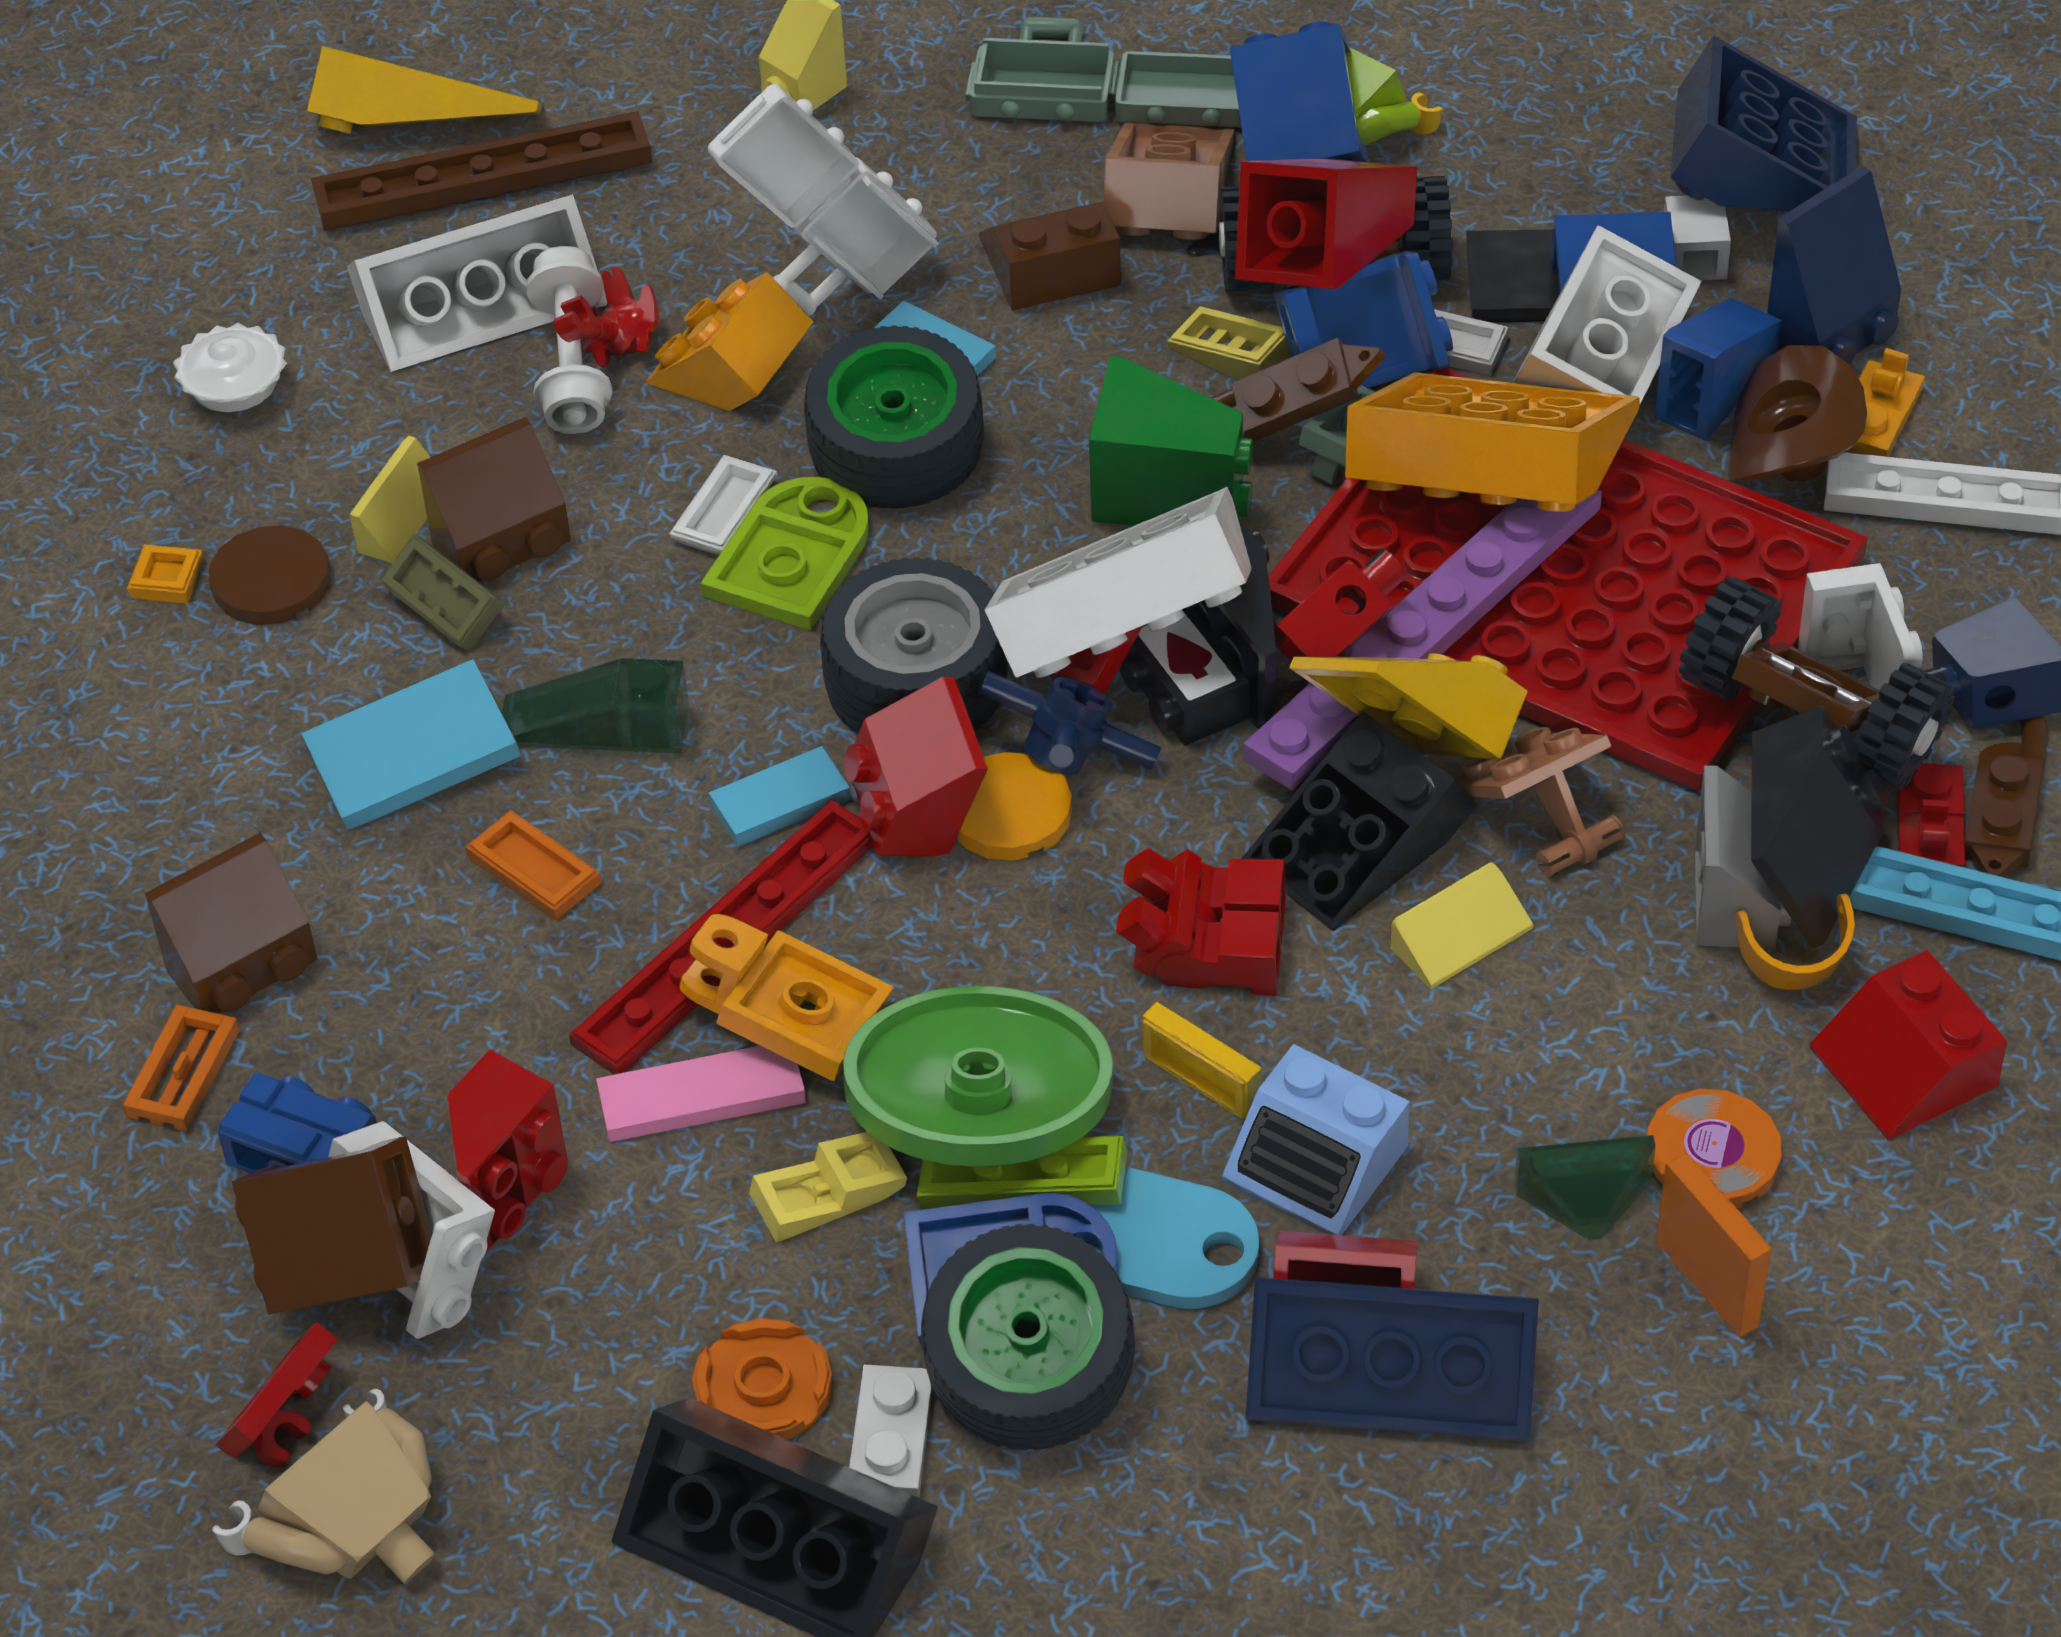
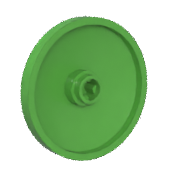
(978, 1076)

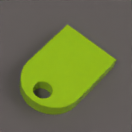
(788, 557)

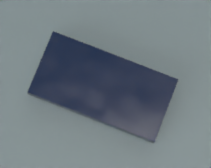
(1392, 1358)

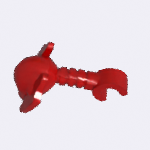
(621, 327)

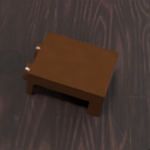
(335, 1226)

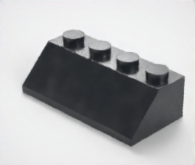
(771, 1522)

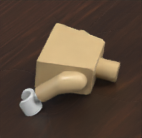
(345, 1500)

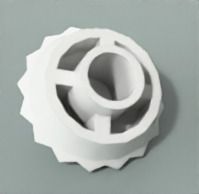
(230, 367)

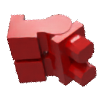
(1206, 921)

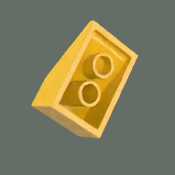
(1427, 702)

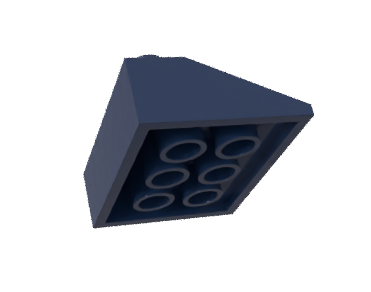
(1756, 135)

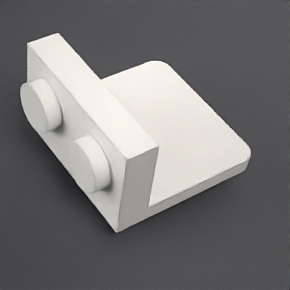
(1857, 622)

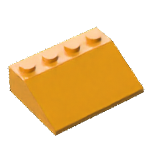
(1487, 439)

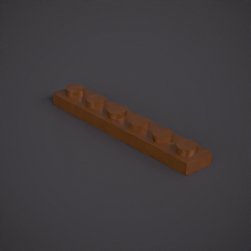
(481, 170)

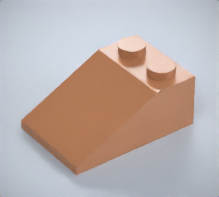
(1167, 178)

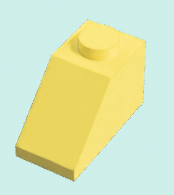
(806, 51)

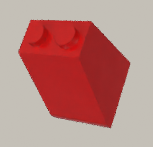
(1319, 218)

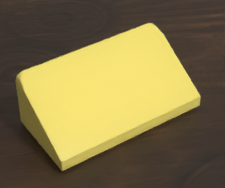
(391, 505)
(1459, 926)

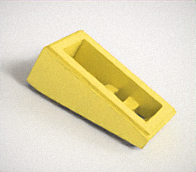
(1232, 359)

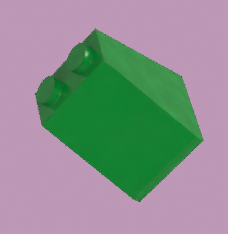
(1162, 447)

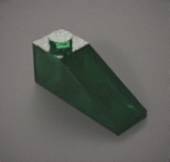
(605, 707)

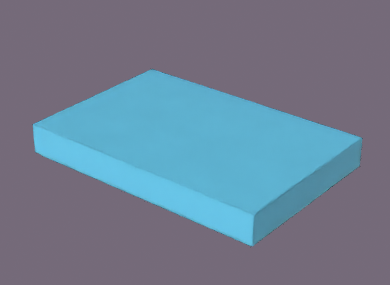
(410, 744)

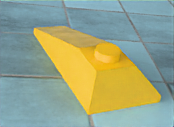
(379, 93)

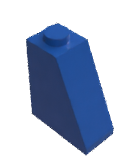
(1709, 364)

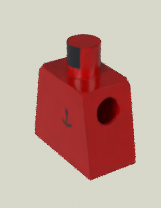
(1318, 624)

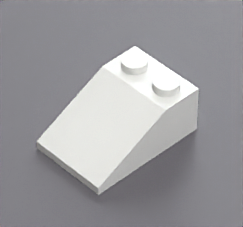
(1609, 320)

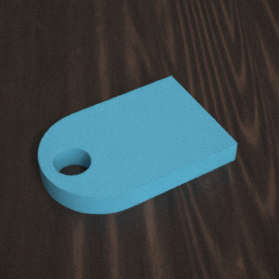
(1164, 1235)

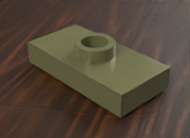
(442, 592)

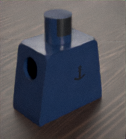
(1999, 665)

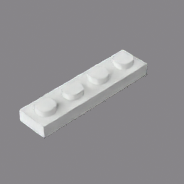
(1944, 493)

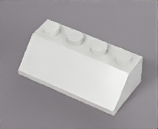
(462, 283)
(1121, 585)

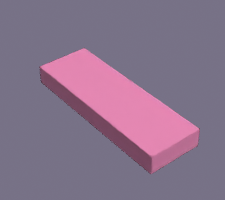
(698, 1092)

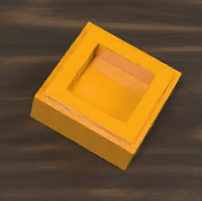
(165, 574)

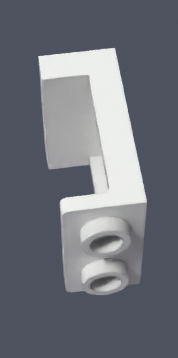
(458, 1238)

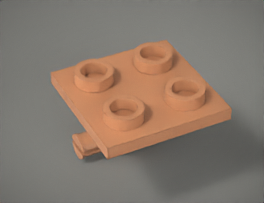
(1540, 764)

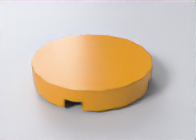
(1016, 809)

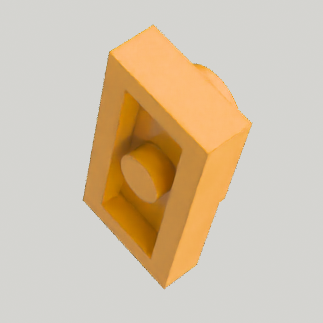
(1889, 401)

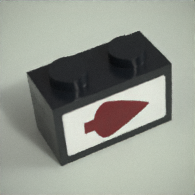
(1187, 679)

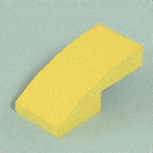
(841, 1180)

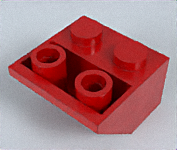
(506, 1139)

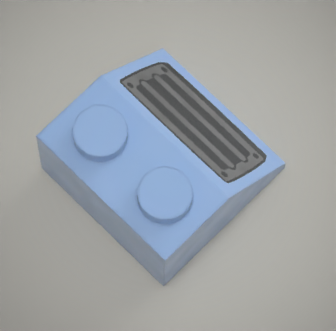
(1318, 1141)

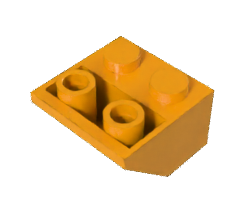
(732, 344)

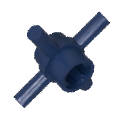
(1068, 723)

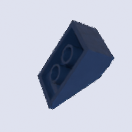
(1835, 270)

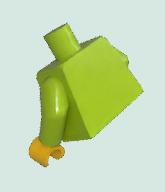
(1381, 101)

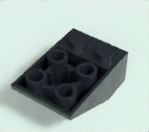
(1362, 821)

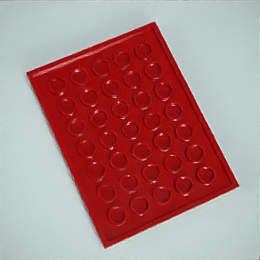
(1611, 607)

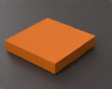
(1713, 1244)

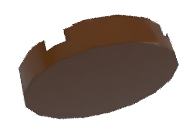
(269, 574)

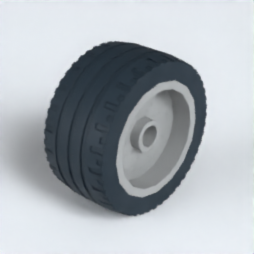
(903, 630)

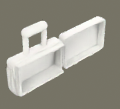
(825, 195)

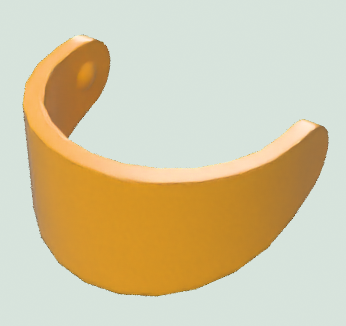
(1791, 976)

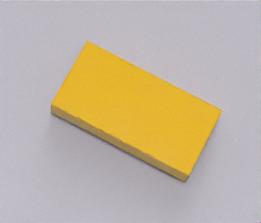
(1200, 1060)

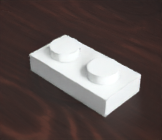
(892, 1425)

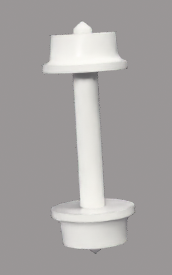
(572, 393)

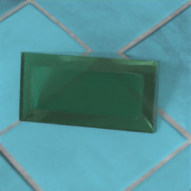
(1585, 1182)

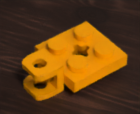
(766, 984)

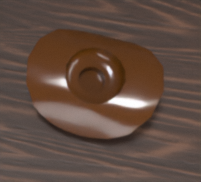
(1796, 415)

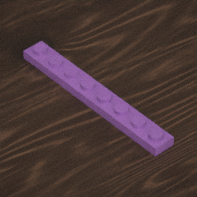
(1420, 625)

